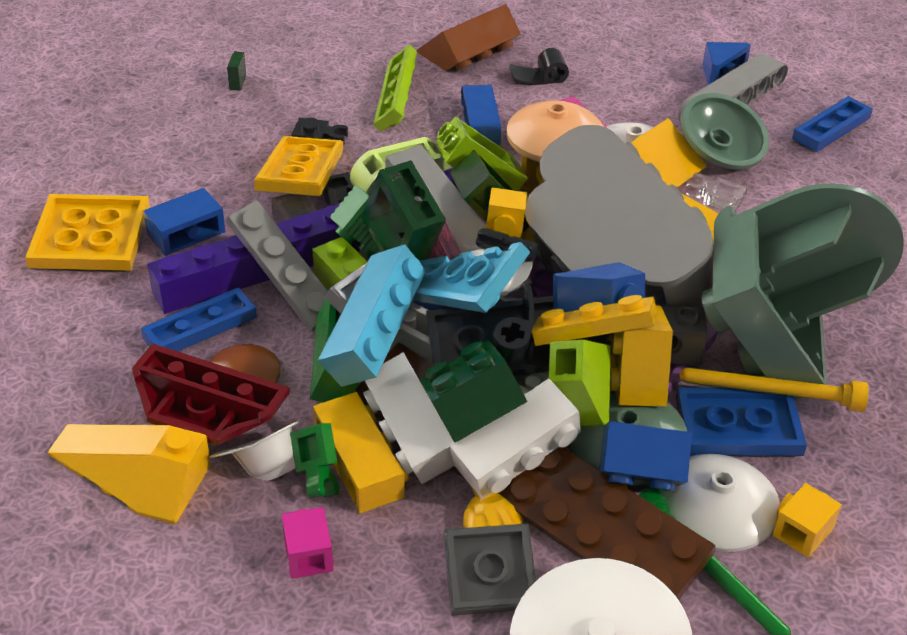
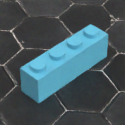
(372, 316)

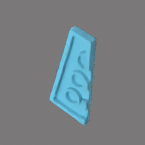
(468, 279)

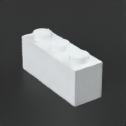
(410, 419)
(516, 440)

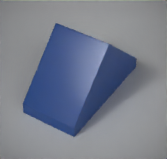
(723, 57)

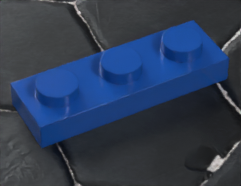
(832, 123)
(200, 321)

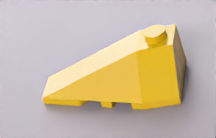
(141, 465)

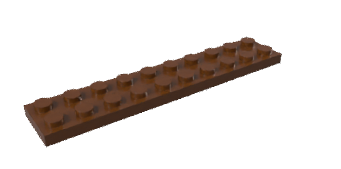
(593, 516)

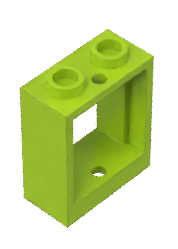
(459, 139)

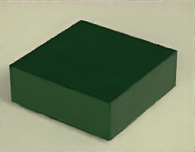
(236, 71)

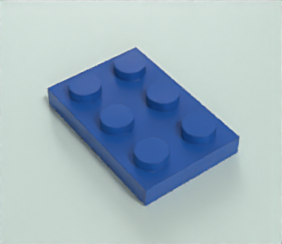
(741, 422)

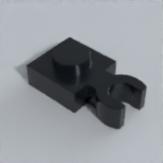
(319, 129)

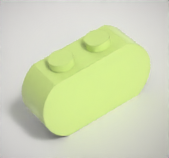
(368, 165)

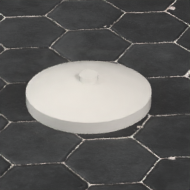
(599, 599)

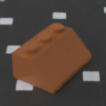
(472, 40)

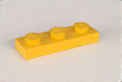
(594, 320)

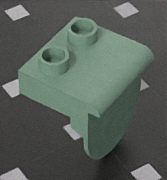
(790, 266)

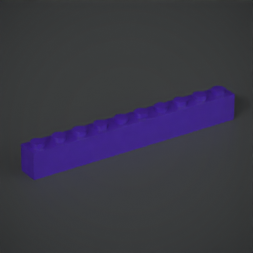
(227, 264)

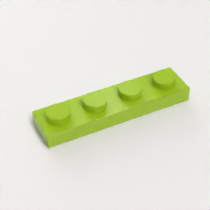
(395, 89)

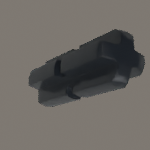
(489, 238)

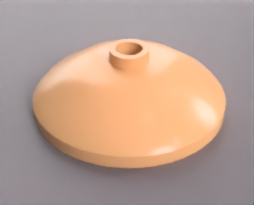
(543, 122)

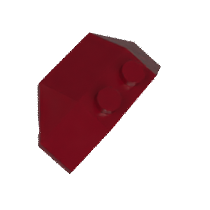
(203, 395)

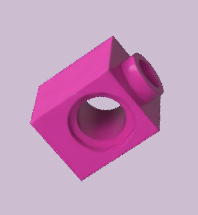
(307, 542)

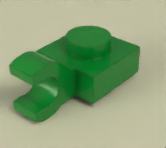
(313, 453)

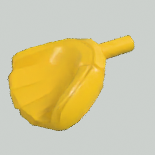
(490, 511)

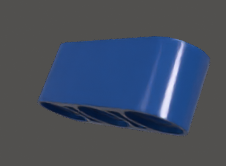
(481, 111)

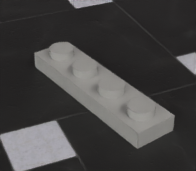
(279, 261)

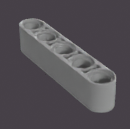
(746, 81)

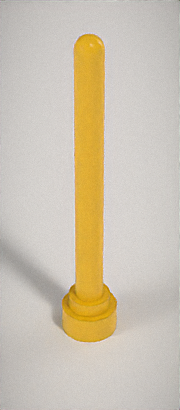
(851, 395)

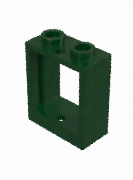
(475, 181)
(395, 211)

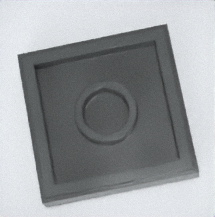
(488, 568)

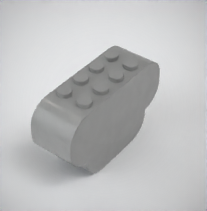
(614, 208)

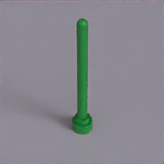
(729, 581)

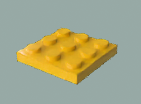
(88, 232)

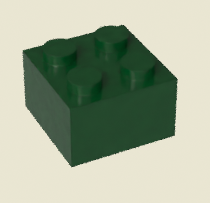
(472, 389)

